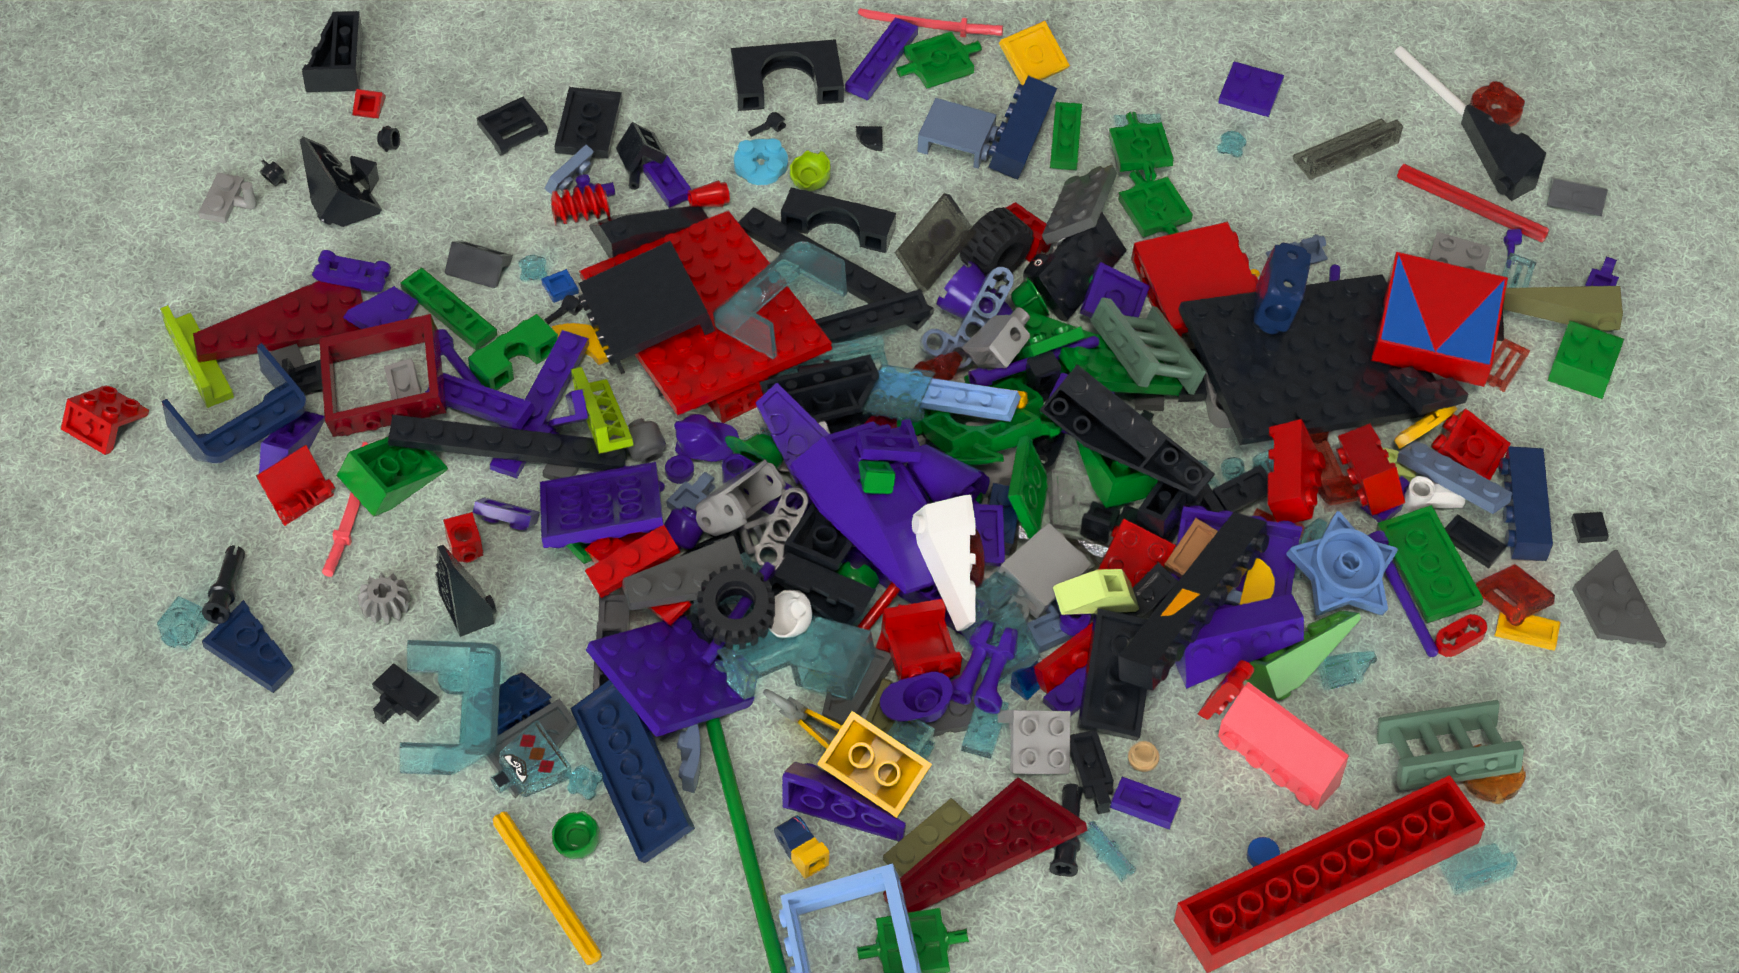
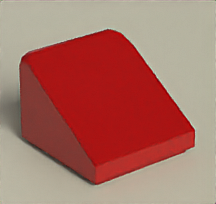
(368, 103)

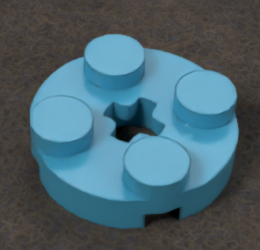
(768, 149)

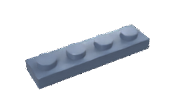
(1454, 477)

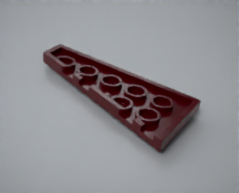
(288, 320)
(997, 837)

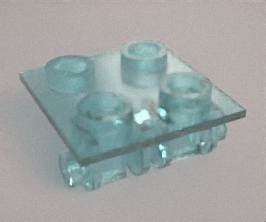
(899, 393)

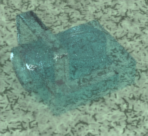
(914, 735)

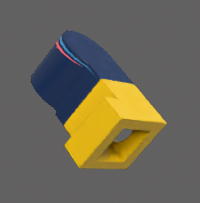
(802, 846)

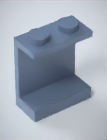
(959, 129)

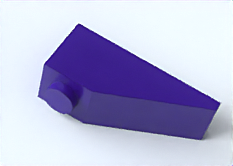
(290, 438)

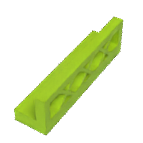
(205, 375)
(596, 418)

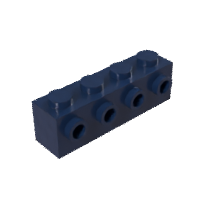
(1022, 127)
(1528, 511)

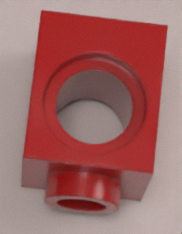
(463, 528)

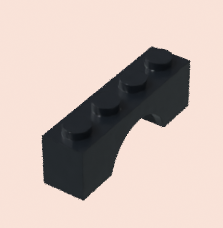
(809, 210)

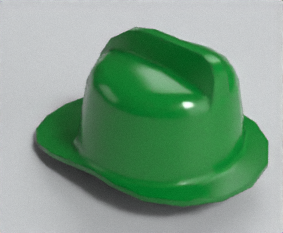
(1028, 298)
(756, 449)

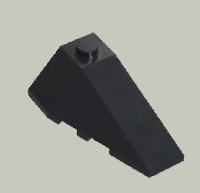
(1508, 157)
(462, 595)

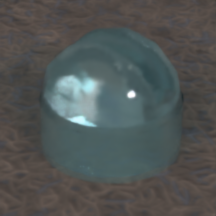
(1228, 467)

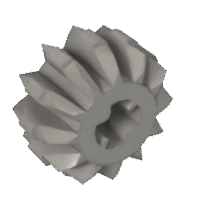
(384, 598)

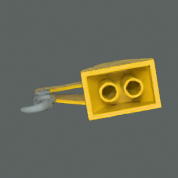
(862, 756)

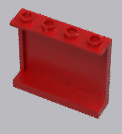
(1192, 267)

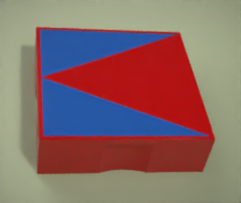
(1440, 319)

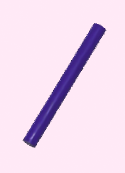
(737, 613)

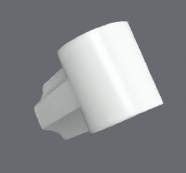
(1424, 492)

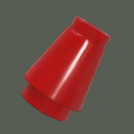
(709, 195)

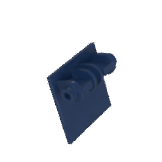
(519, 698)

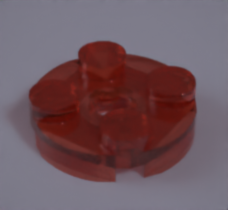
(1497, 93)

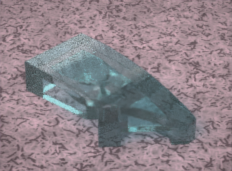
(1345, 669)

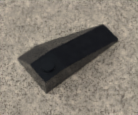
(333, 189)
(631, 230)
(818, 541)

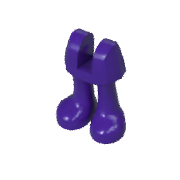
(986, 696)

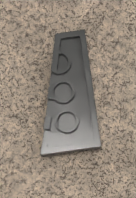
(680, 577)

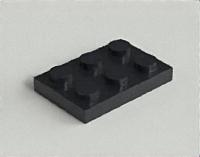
(588, 120)

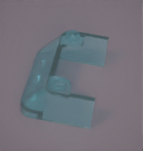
(738, 312)
(462, 670)

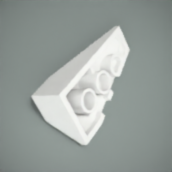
(944, 541)

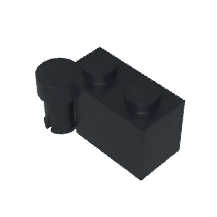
(1164, 509)

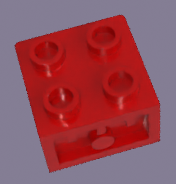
(98, 414)

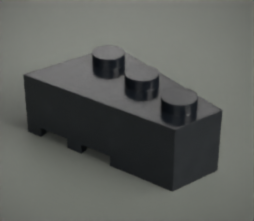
(338, 56)

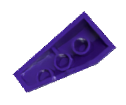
(828, 798)

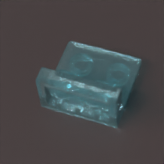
(1027, 649)

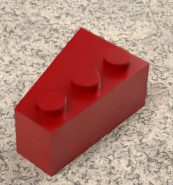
(1370, 469)
(1296, 473)

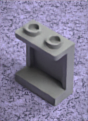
(1041, 565)

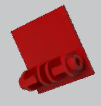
(295, 485)
(1135, 551)

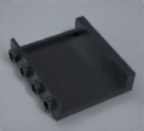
(642, 303)

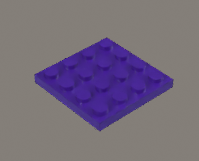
(600, 505)
(663, 675)

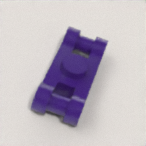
(351, 272)

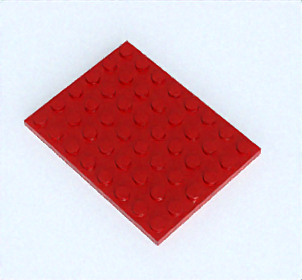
(701, 367)

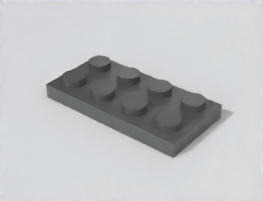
(1079, 204)

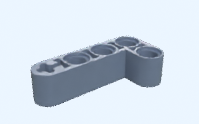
(973, 315)

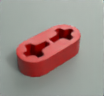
(1463, 640)

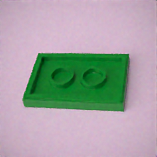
(1028, 486)

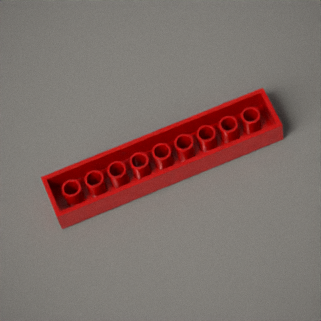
(1328, 873)

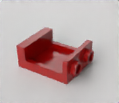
(920, 640)

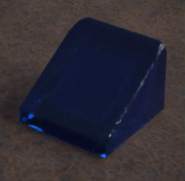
(1025, 682)

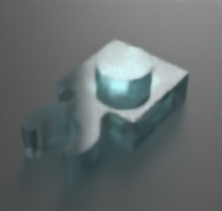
(993, 593)
(740, 673)

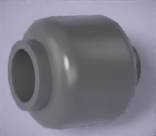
(647, 441)

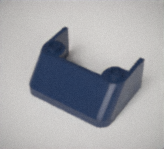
(276, 410)

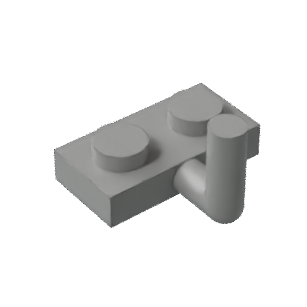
(225, 196)

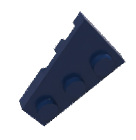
(249, 649)

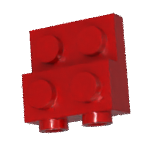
(1471, 443)

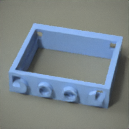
(844, 890)

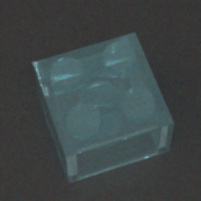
(833, 658)

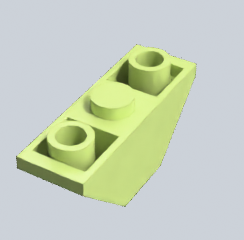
(1097, 589)

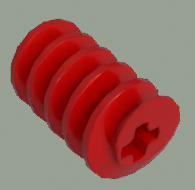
(579, 203)

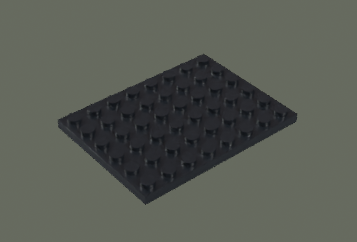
(1308, 373)

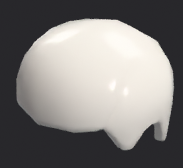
(792, 614)

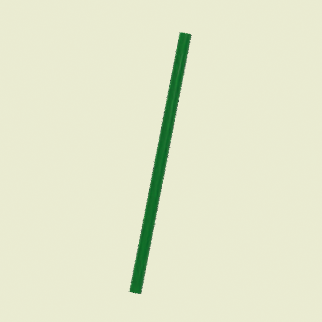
(746, 847)

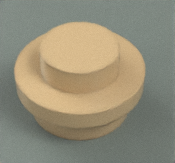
(1143, 756)

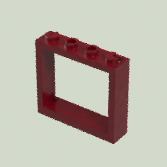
(373, 341)

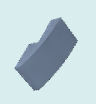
(691, 758)

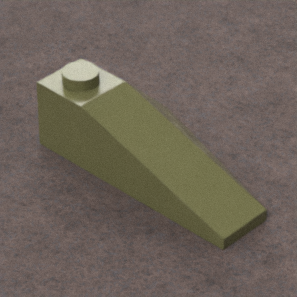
(1587, 305)

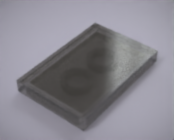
(935, 242)

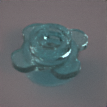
(1232, 143)
(532, 262)
(576, 781)

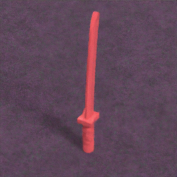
(961, 27)
(342, 536)

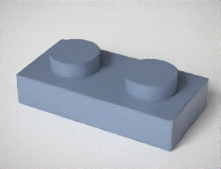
(563, 176)

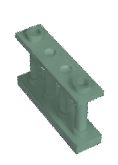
(1141, 360)
(1460, 764)

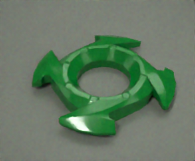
(984, 443)

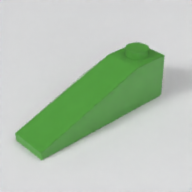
(1291, 666)

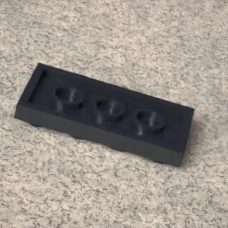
(1067, 271)
(1106, 701)

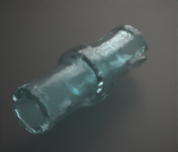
(1108, 851)

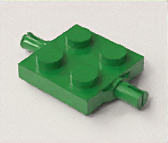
(939, 59)
(1141, 146)
(1154, 205)
(930, 939)

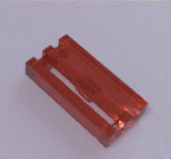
(1495, 380)

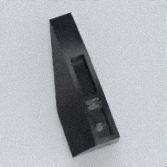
(1119, 432)

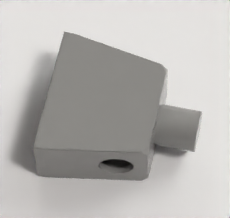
(999, 340)

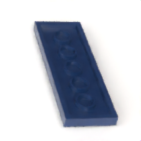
(632, 772)

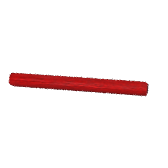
(1472, 202)

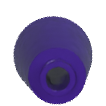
(962, 291)
(947, 477)

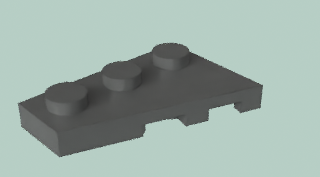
(839, 709)
(553, 718)

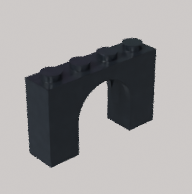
(814, 58)

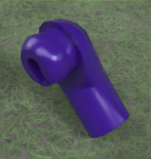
(584, 179)

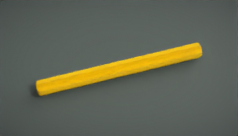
(547, 888)

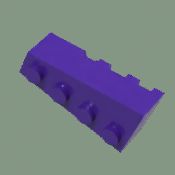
(1241, 634)

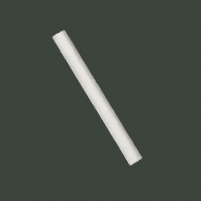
(1430, 80)

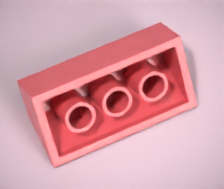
(1283, 747)

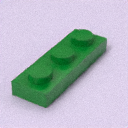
(1066, 135)

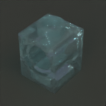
(181, 613)

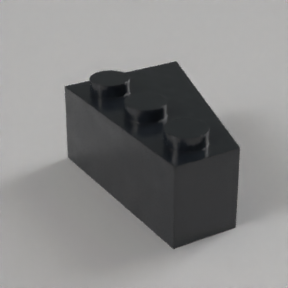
(829, 593)

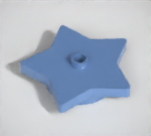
(1344, 568)

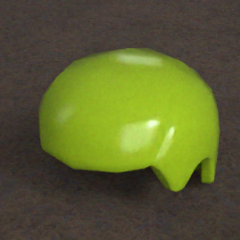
(810, 170)

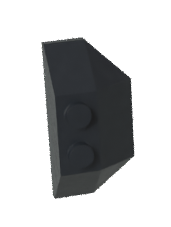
(830, 389)

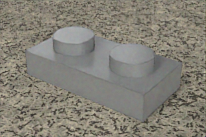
(402, 379)

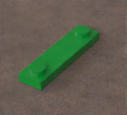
(448, 308)

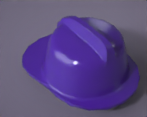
(703, 438)
(917, 697)

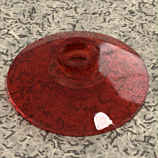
(977, 571)

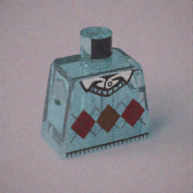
(531, 763)

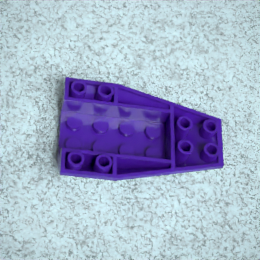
(871, 521)

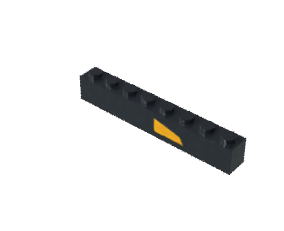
(1193, 601)

